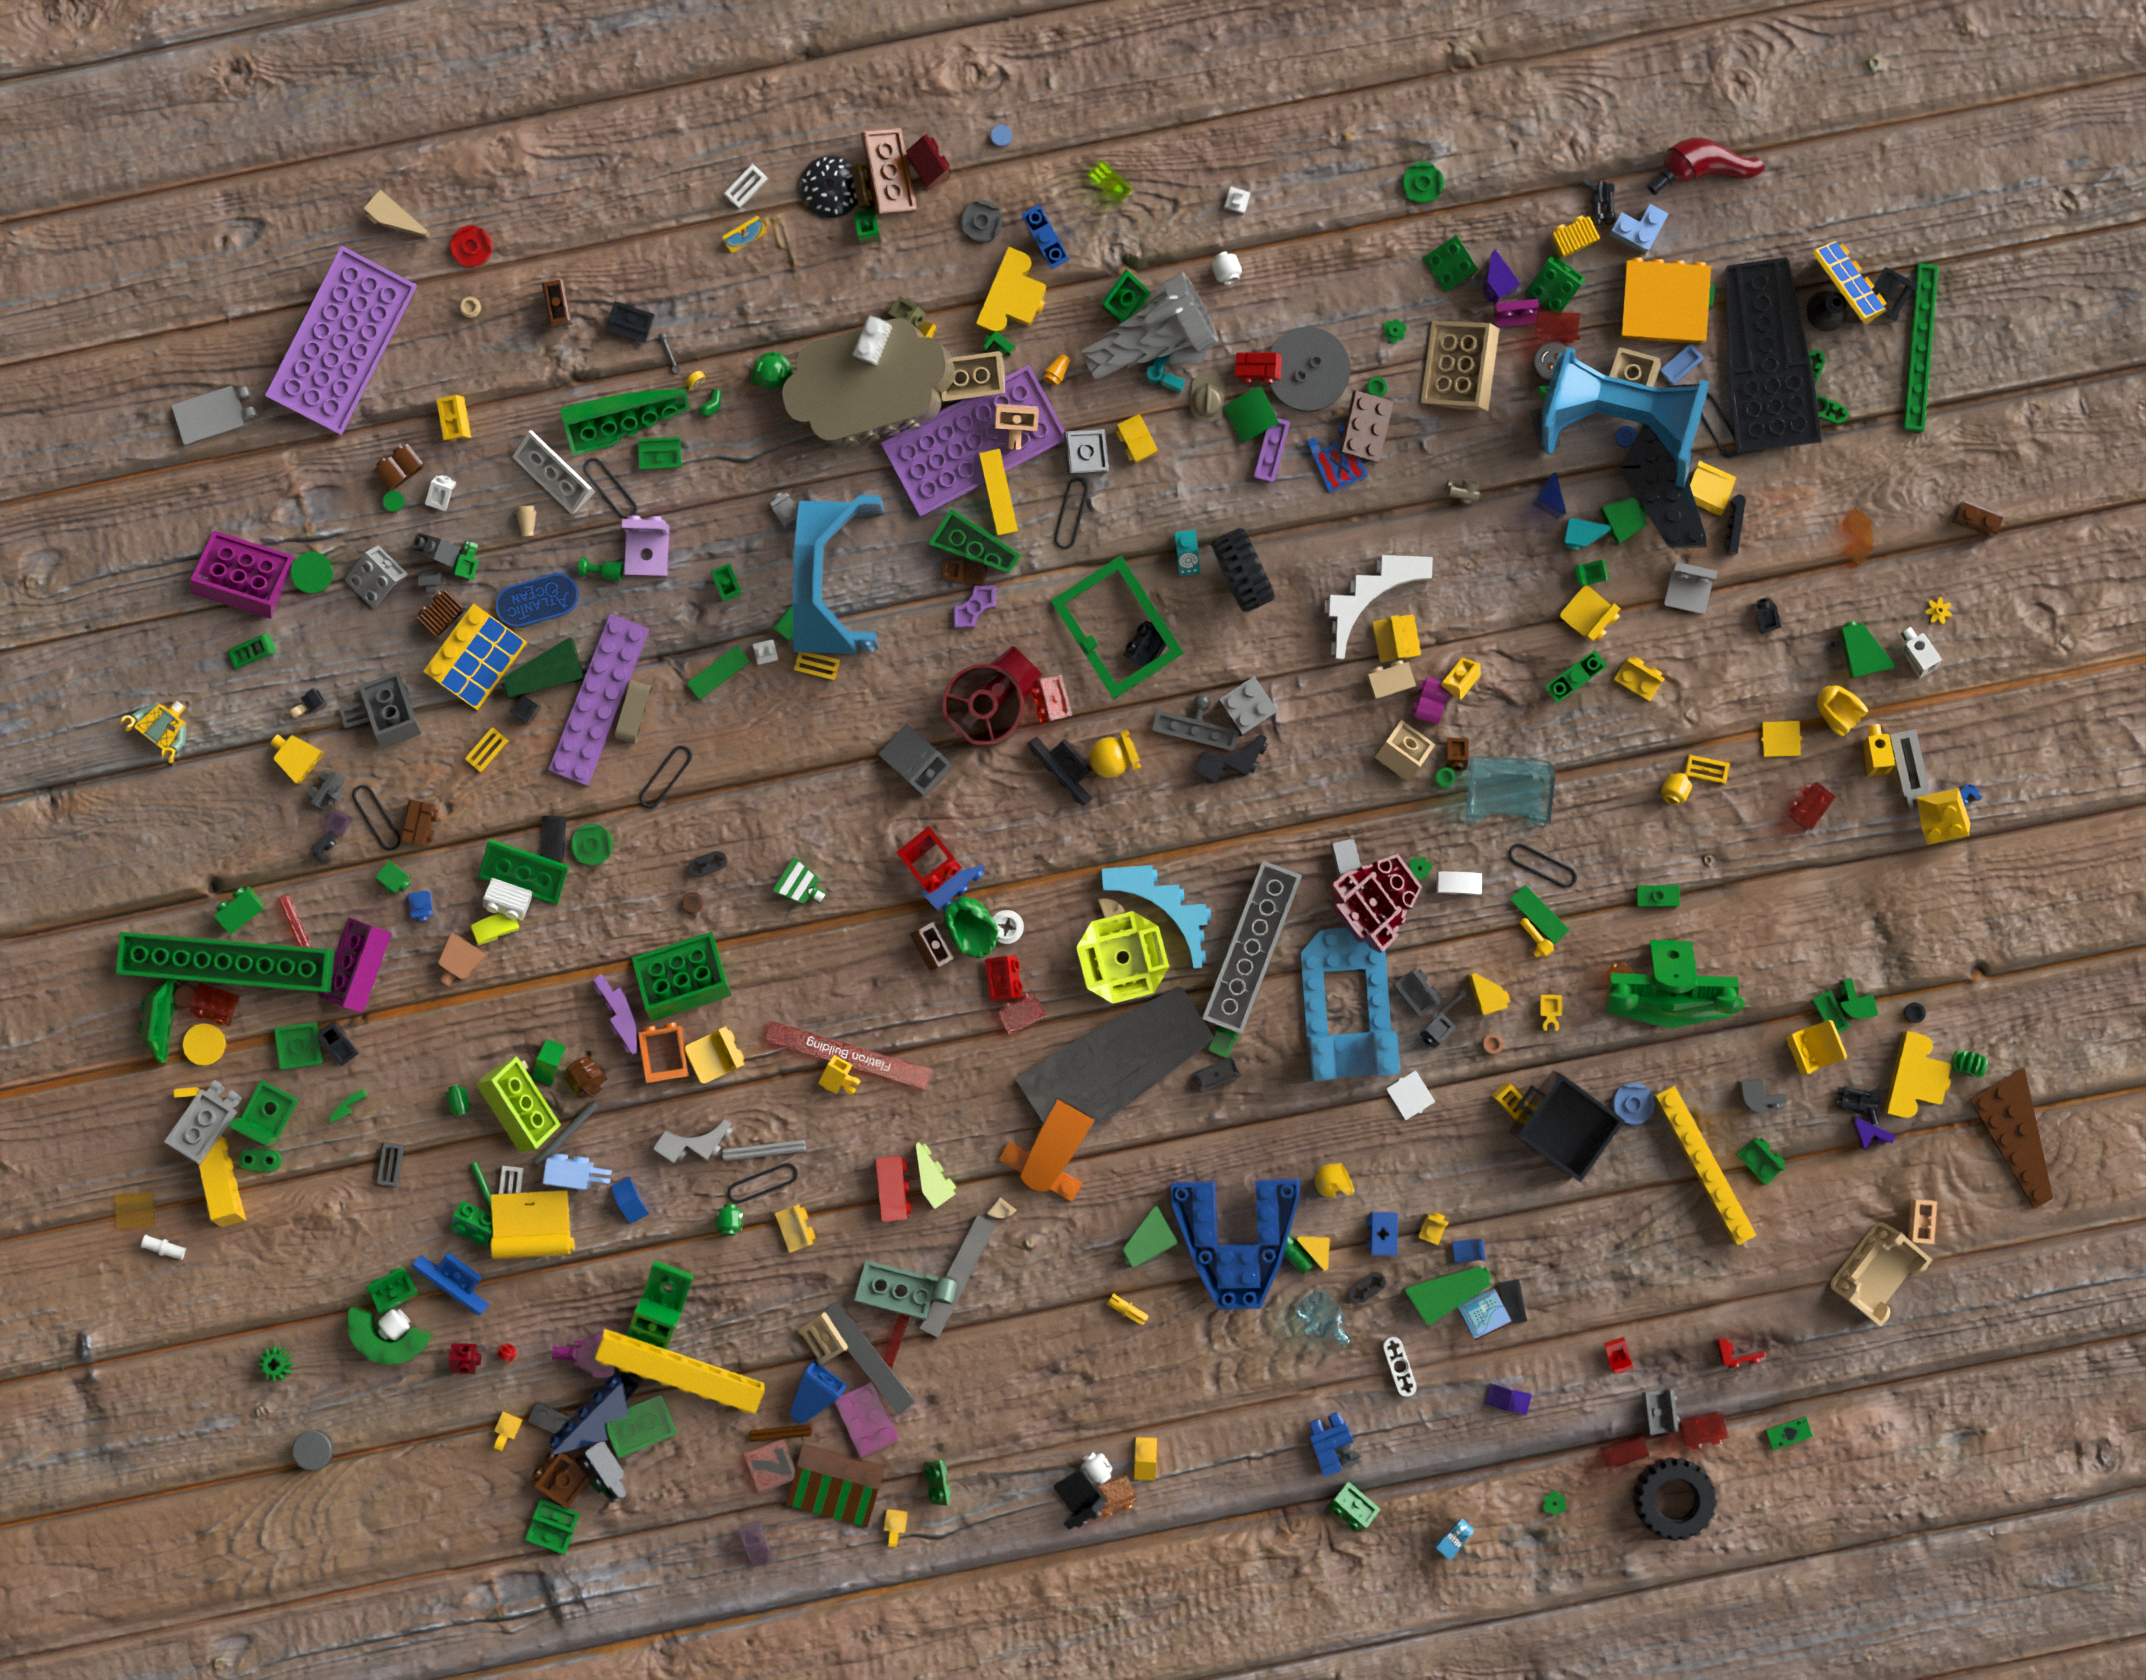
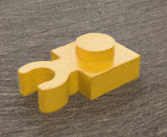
(1550, 1007)

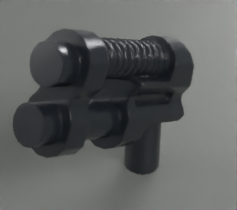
(1602, 194)
(1867, 1102)

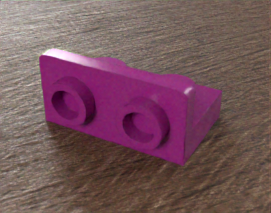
(1515, 313)

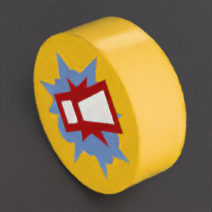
(695, 380)

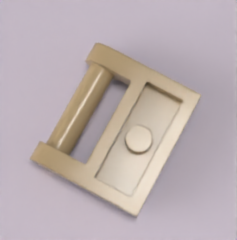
(827, 1337)

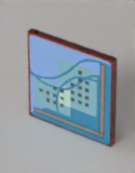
(1484, 1314)

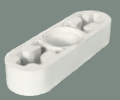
(1399, 1383)

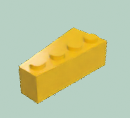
(221, 1186)

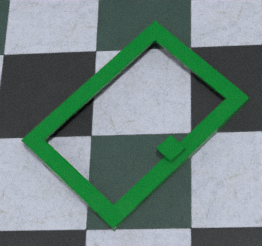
(1089, 644)

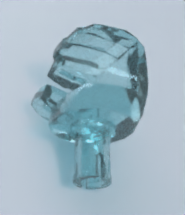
(1322, 1316)

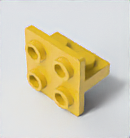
(1396, 638)

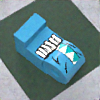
(1454, 1538)

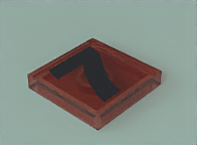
(770, 1465)

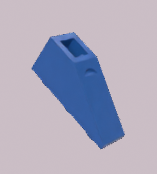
(955, 885)

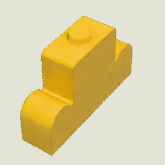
(1012, 294)
(1916, 1077)

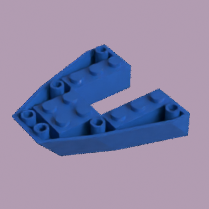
(1236, 1272)

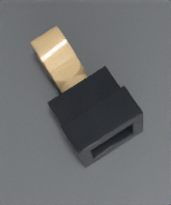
(311, 701)

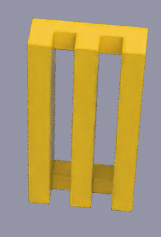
(799, 660)
(1709, 761)
(475, 762)

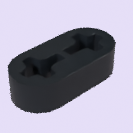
(706, 859)
(1370, 1291)

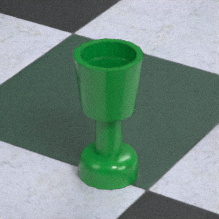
(608, 570)
(1443, 778)

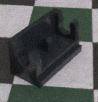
(553, 837)
(1216, 1074)

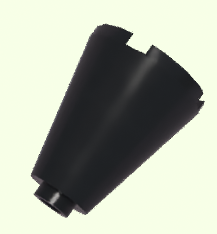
(1827, 310)

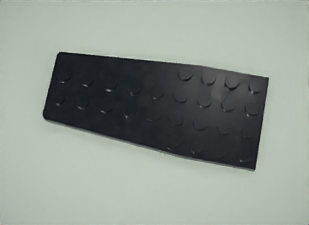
(1768, 359)
(1119, 1059)

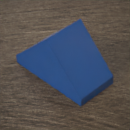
(629, 1200)

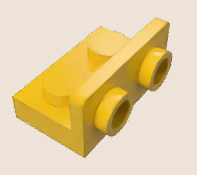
(1639, 678)
(794, 1228)

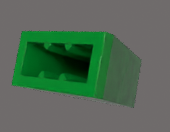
(1862, 651)
(1149, 1239)

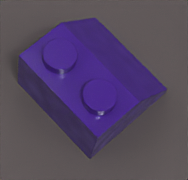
(1499, 279)

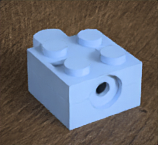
(572, 1173)

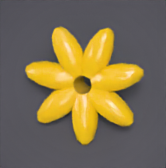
(1935, 610)

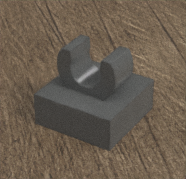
(430, 579)

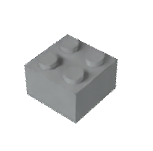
(1248, 706)

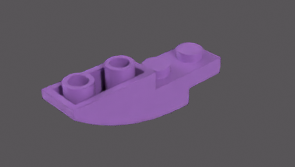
(624, 1022)

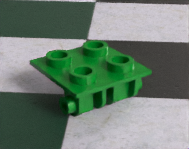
(1451, 263)
(937, 1491)

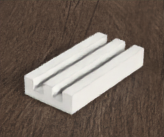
(751, 192)
(511, 1179)

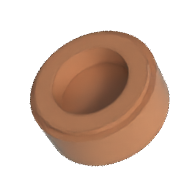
(1492, 1043)

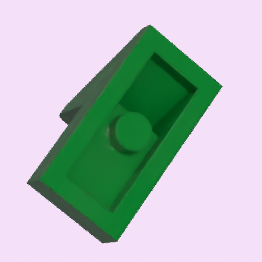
(726, 582)

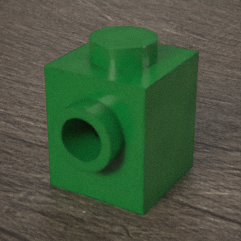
(393, 878)

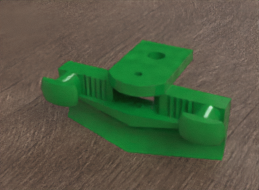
(1674, 991)

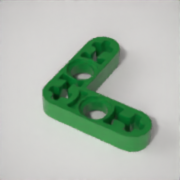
(1835, 406)

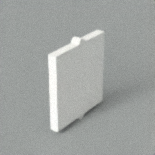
(1410, 1095)

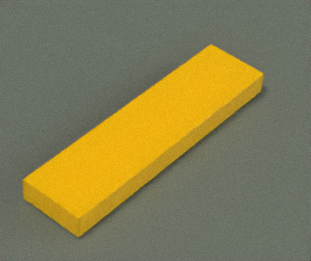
(998, 491)

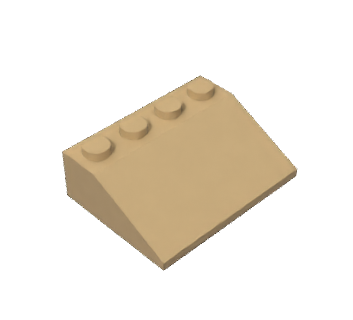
(1460, 365)

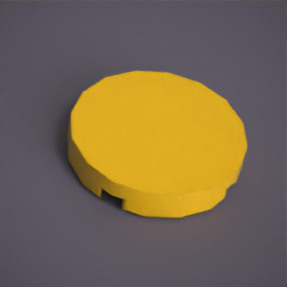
(204, 1044)

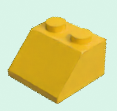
(1487, 995)

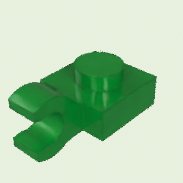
(465, 564)

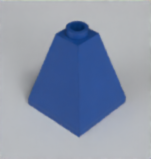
(815, 1393)

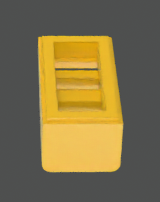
(1501, 1092)

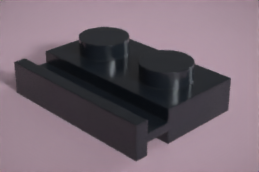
(630, 322)

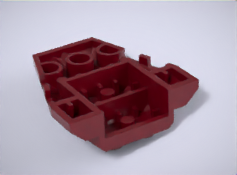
(1375, 900)

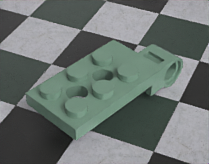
(920, 1290)

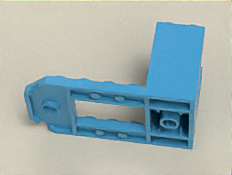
(1354, 1052)

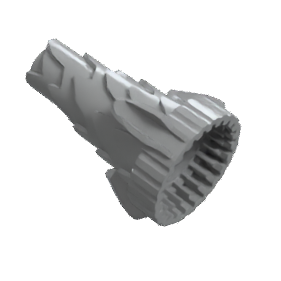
(1167, 324)

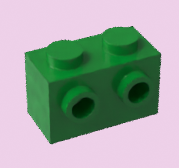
(239, 909)

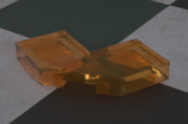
(1861, 527)

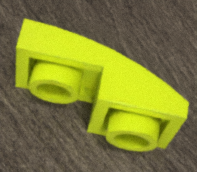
(492, 927)

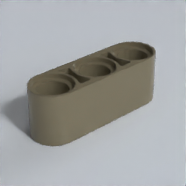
(633, 711)

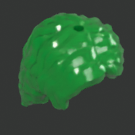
(971, 927)

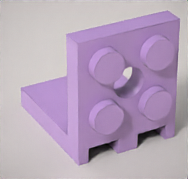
(642, 535)

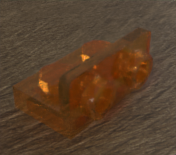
(1119, 1495)

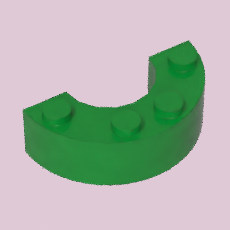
(376, 1347)

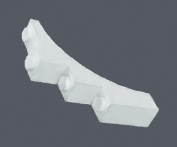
(1393, 572)

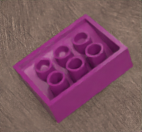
(241, 574)

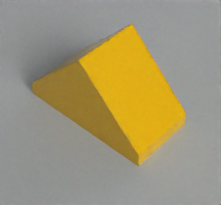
(1317, 1247)

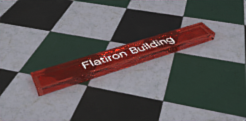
(857, 1056)

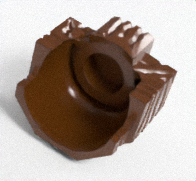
(584, 1077)

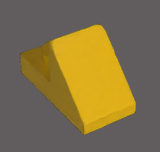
(1145, 1458)

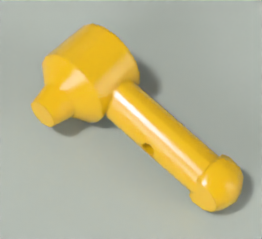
(1543, 946)

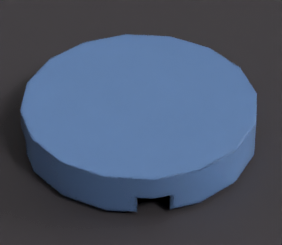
(1633, 1103)

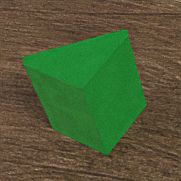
(1125, 297)

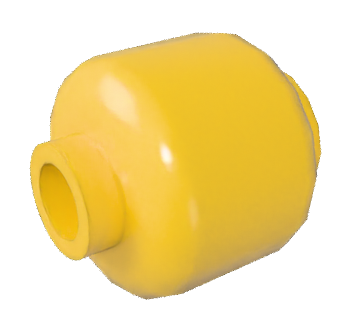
(1676, 788)

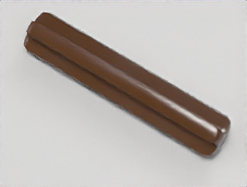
(780, 1433)

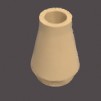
(526, 519)

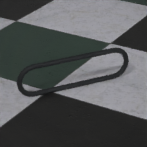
(1727, 424)
(617, 483)
(1063, 510)
(673, 781)
(368, 821)
(1539, 873)
(760, 1174)

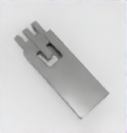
(1909, 760)

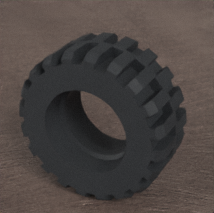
(1243, 570)
(1695, 1519)

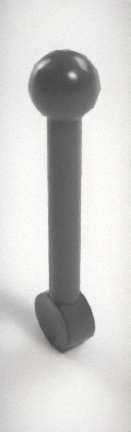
(676, 369)

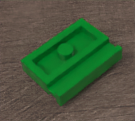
(660, 453)

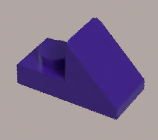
(1866, 1130)
(1508, 1399)

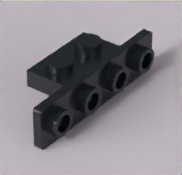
(1065, 765)

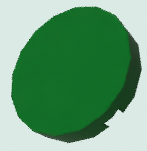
(1423, 183)
(312, 572)
(592, 844)

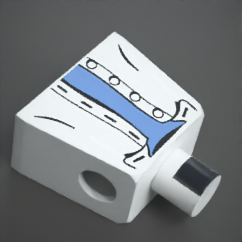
(1923, 660)

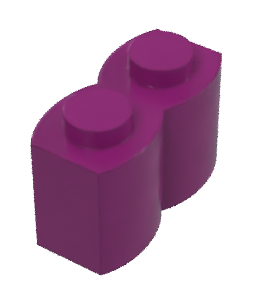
(1431, 701)

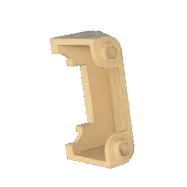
(1878, 1270)

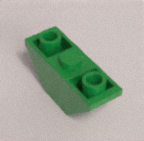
(1575, 676)

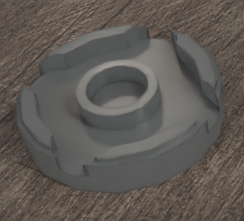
(981, 221)

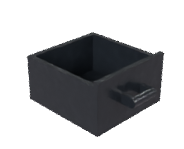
(1566, 1125)

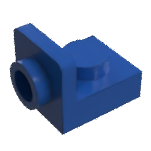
(1970, 791)
(421, 905)

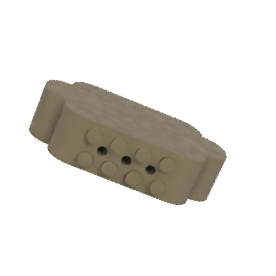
(861, 401)

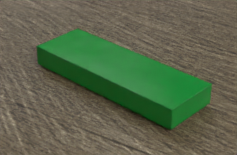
(718, 672)
(1539, 914)

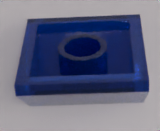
(1550, 498)

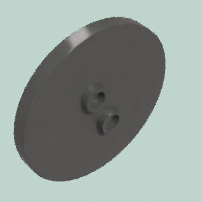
(1312, 369)

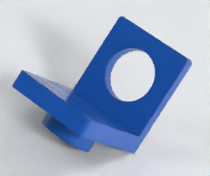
(1468, 1250)

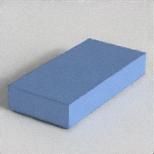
(1681, 364)

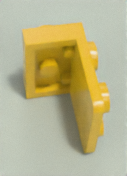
(1589, 614)
(1816, 1047)
(714, 1055)

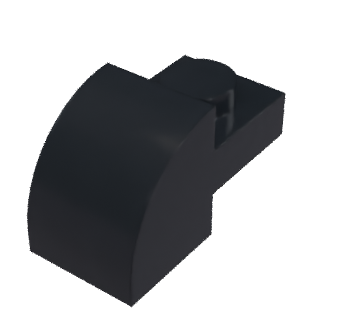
(337, 1042)

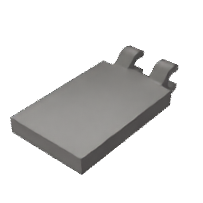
(212, 414)
(203, 1122)

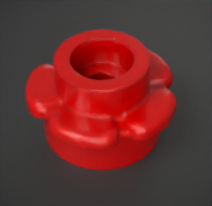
(507, 1352)

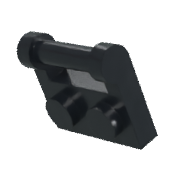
(1887, 285)

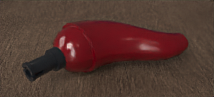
(1703, 157)

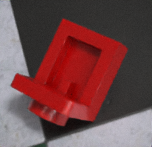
(1618, 1355)

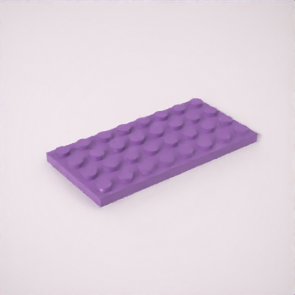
(341, 340)
(943, 455)

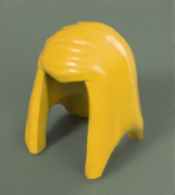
(1840, 708)

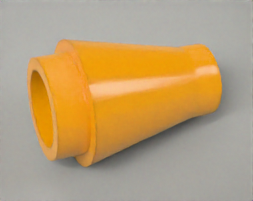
(1055, 372)

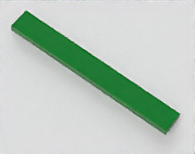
(1920, 348)

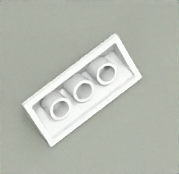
(552, 473)

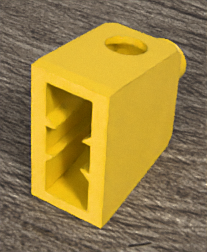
(295, 756)
(1881, 759)

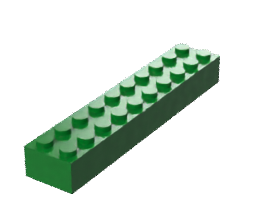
(225, 961)

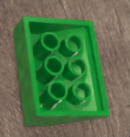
(681, 976)

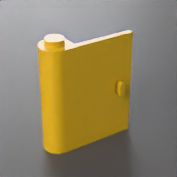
(530, 1228)

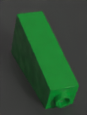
(1444, 1293)

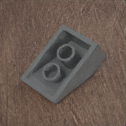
(398, 716)

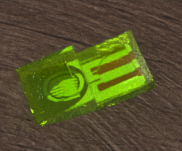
(1110, 182)

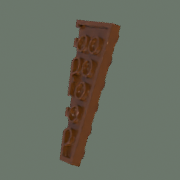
(2012, 1124)

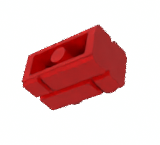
(1258, 366)

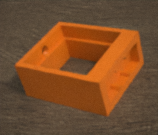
(651, 1031)

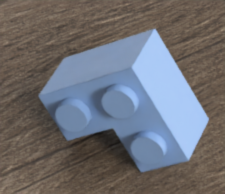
(1639, 234)

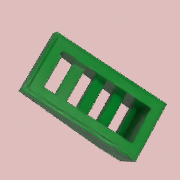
(267, 643)

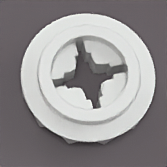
(1015, 921)

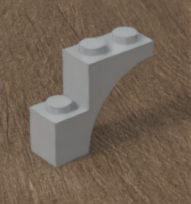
(674, 1146)

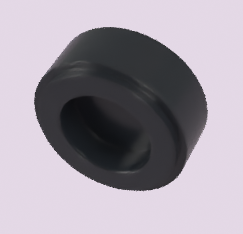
(1914, 1012)

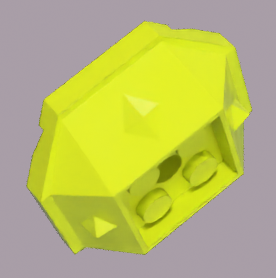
(1141, 942)

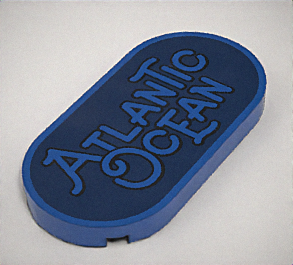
(537, 600)

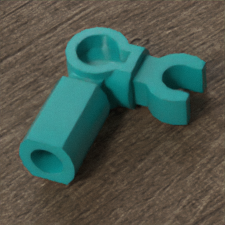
(1155, 375)

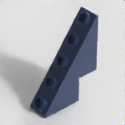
(588, 1422)

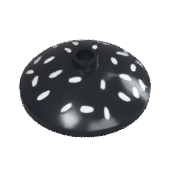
(824, 200)

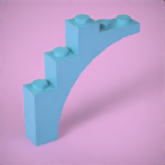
(1140, 881)

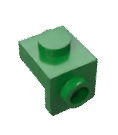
(1591, 573)

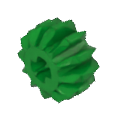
(1969, 1063)
(270, 1356)

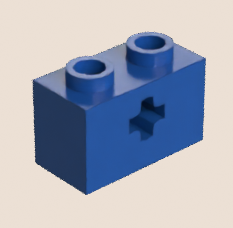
(1389, 1223)

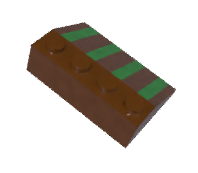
(835, 1485)

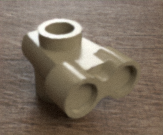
(1466, 492)

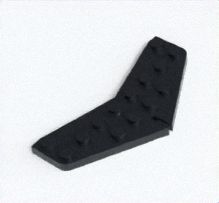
(1667, 505)

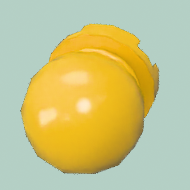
(1113, 756)

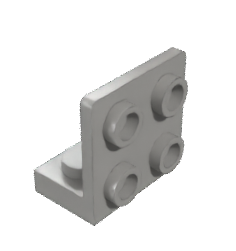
(375, 576)
(1689, 587)

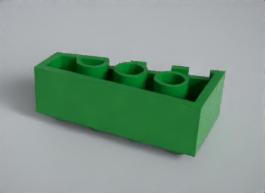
(969, 540)

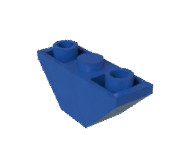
(1045, 237)

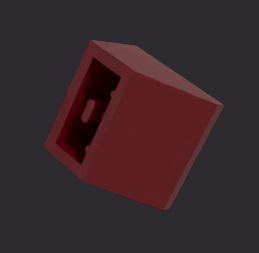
(927, 162)

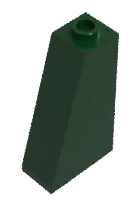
(549, 670)

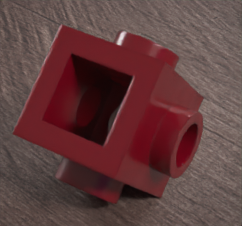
(464, 1358)

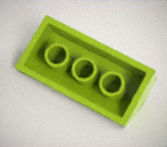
(518, 1105)

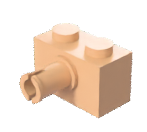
(1016, 419)

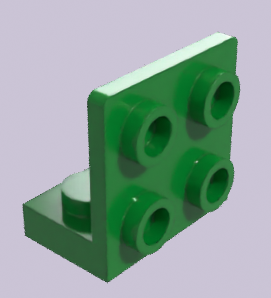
(1555, 284)

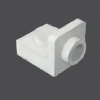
(440, 492)

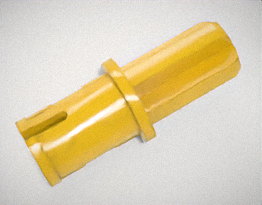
(1127, 1310)

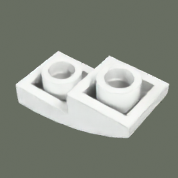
(1459, 883)

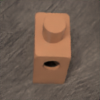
(459, 959)

